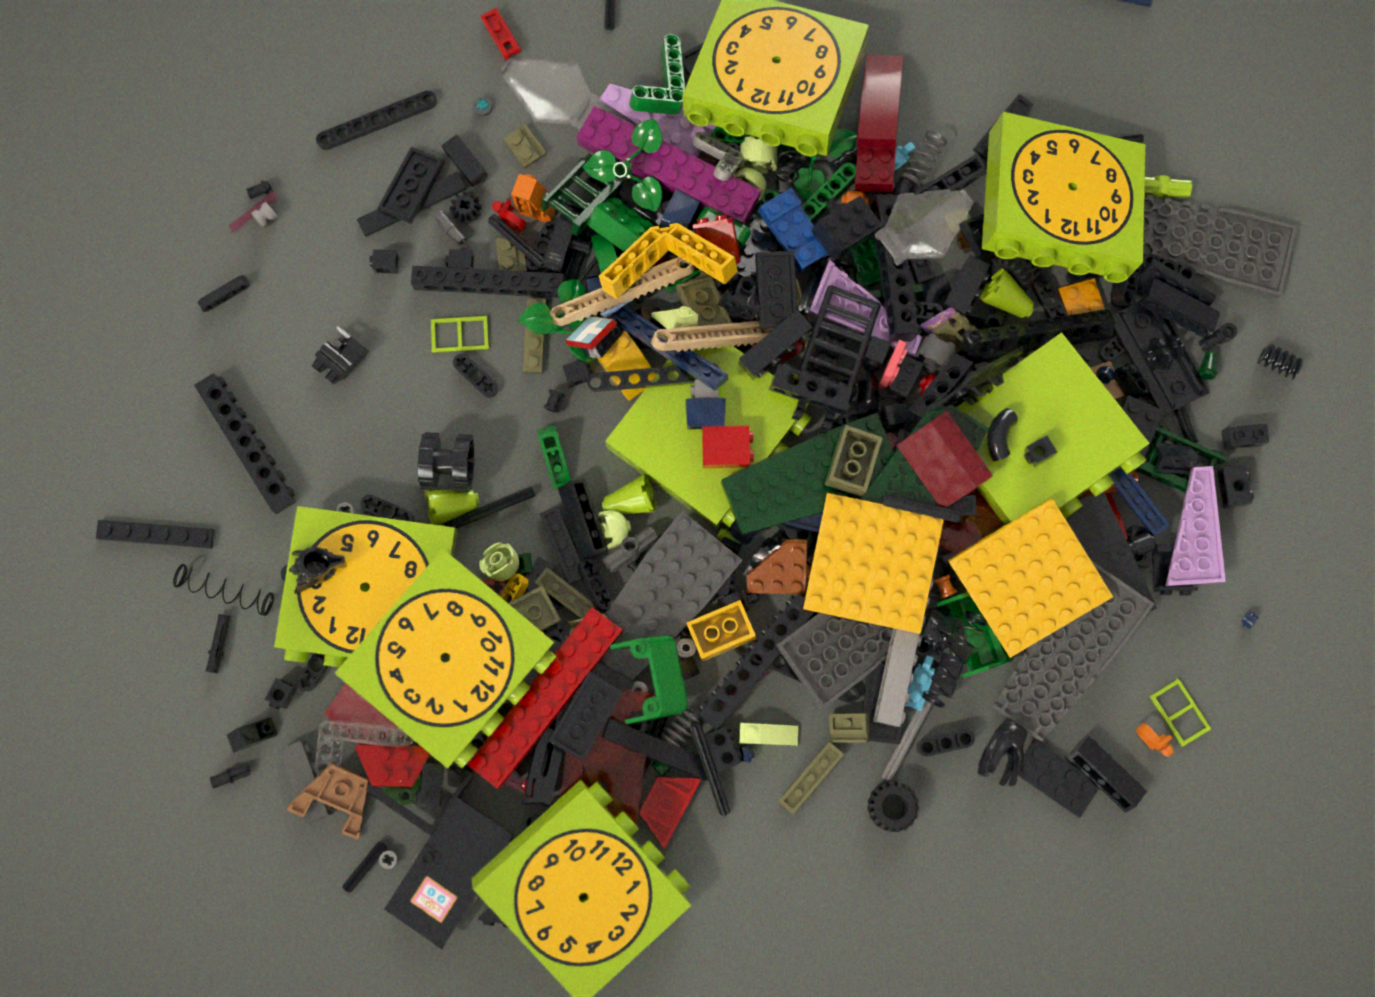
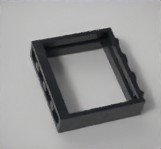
(464, 772)

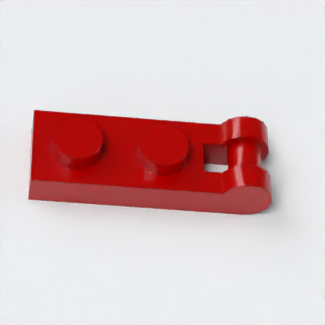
(500, 33)

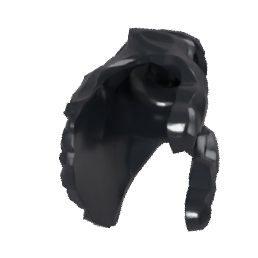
(1009, 739)

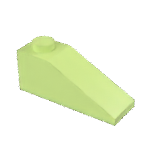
(677, 317)
(768, 734)

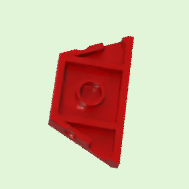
(392, 765)
(667, 804)

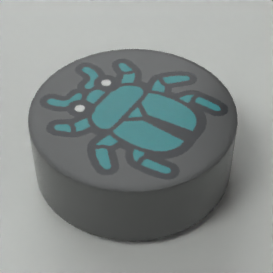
(482, 106)

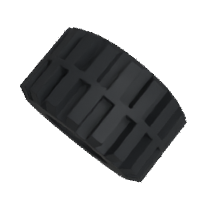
(1020, 269)
(910, 806)

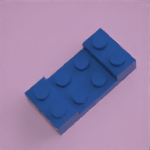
(792, 228)

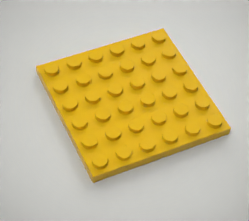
(873, 563)
(1030, 577)

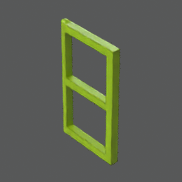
(459, 327)
(1168, 719)

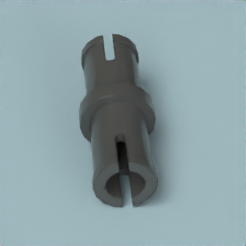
(451, 228)

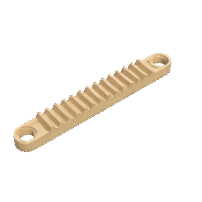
(600, 300)
(709, 336)

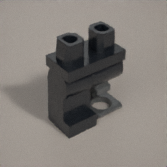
(339, 362)

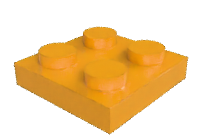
(1081, 297)

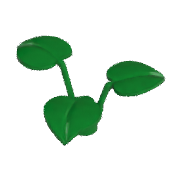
(605, 169)
(812, 180)
(539, 321)

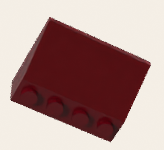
(944, 460)
(352, 707)

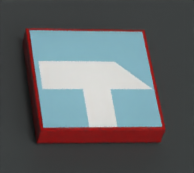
(590, 332)

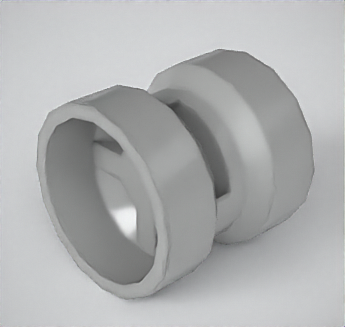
(264, 214)

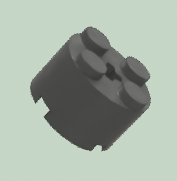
(934, 353)

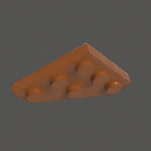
(781, 570)

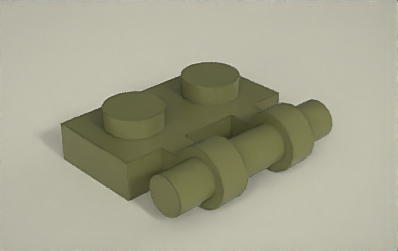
(950, 332)

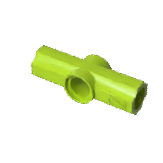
(1164, 186)

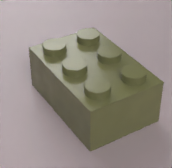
(853, 461)

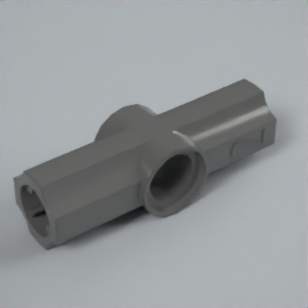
(639, 542)

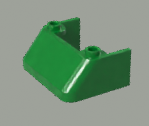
(988, 649)
(666, 675)

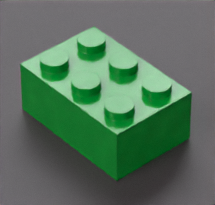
(618, 223)

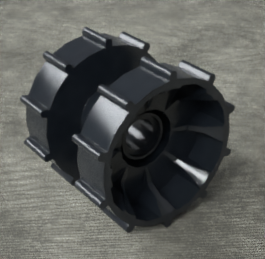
(437, 461)

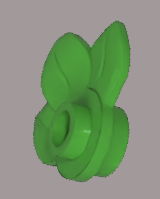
(397, 792)

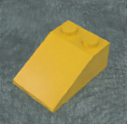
(625, 356)

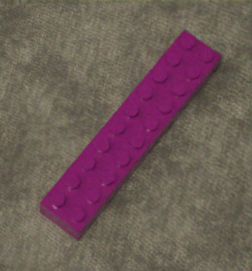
(669, 166)

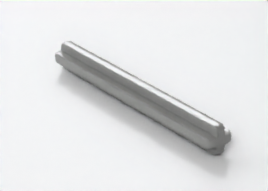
(905, 742)

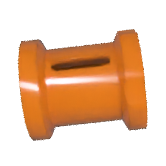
(945, 586)

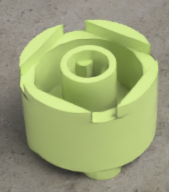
(758, 155)

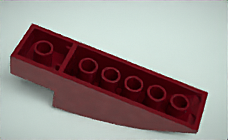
(879, 124)

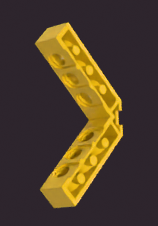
(654, 245)

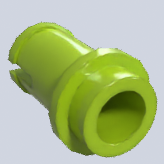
(725, 533)

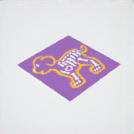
(939, 319)

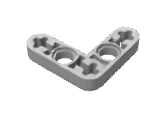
(729, 157)

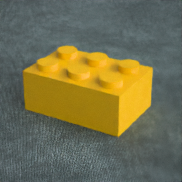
(721, 630)

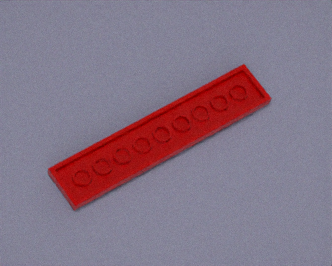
(545, 698)

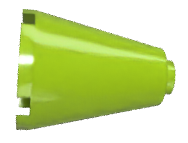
(1007, 295)
(632, 498)
(449, 504)

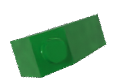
(553, 456)

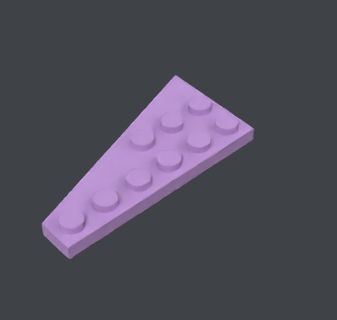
(674, 128)
(840, 279)
(1198, 543)

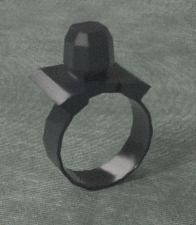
(741, 595)

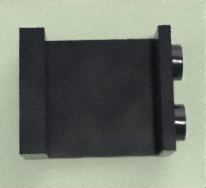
(1161, 563)

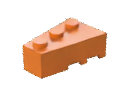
(527, 198)

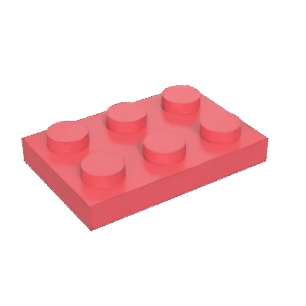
(893, 365)

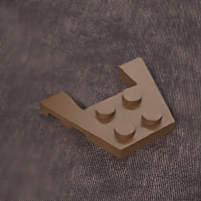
(338, 789)

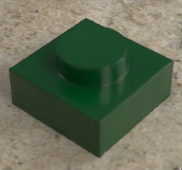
(525, 563)

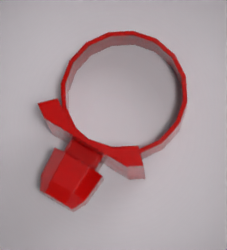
(506, 213)

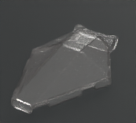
(551, 91)
(924, 224)

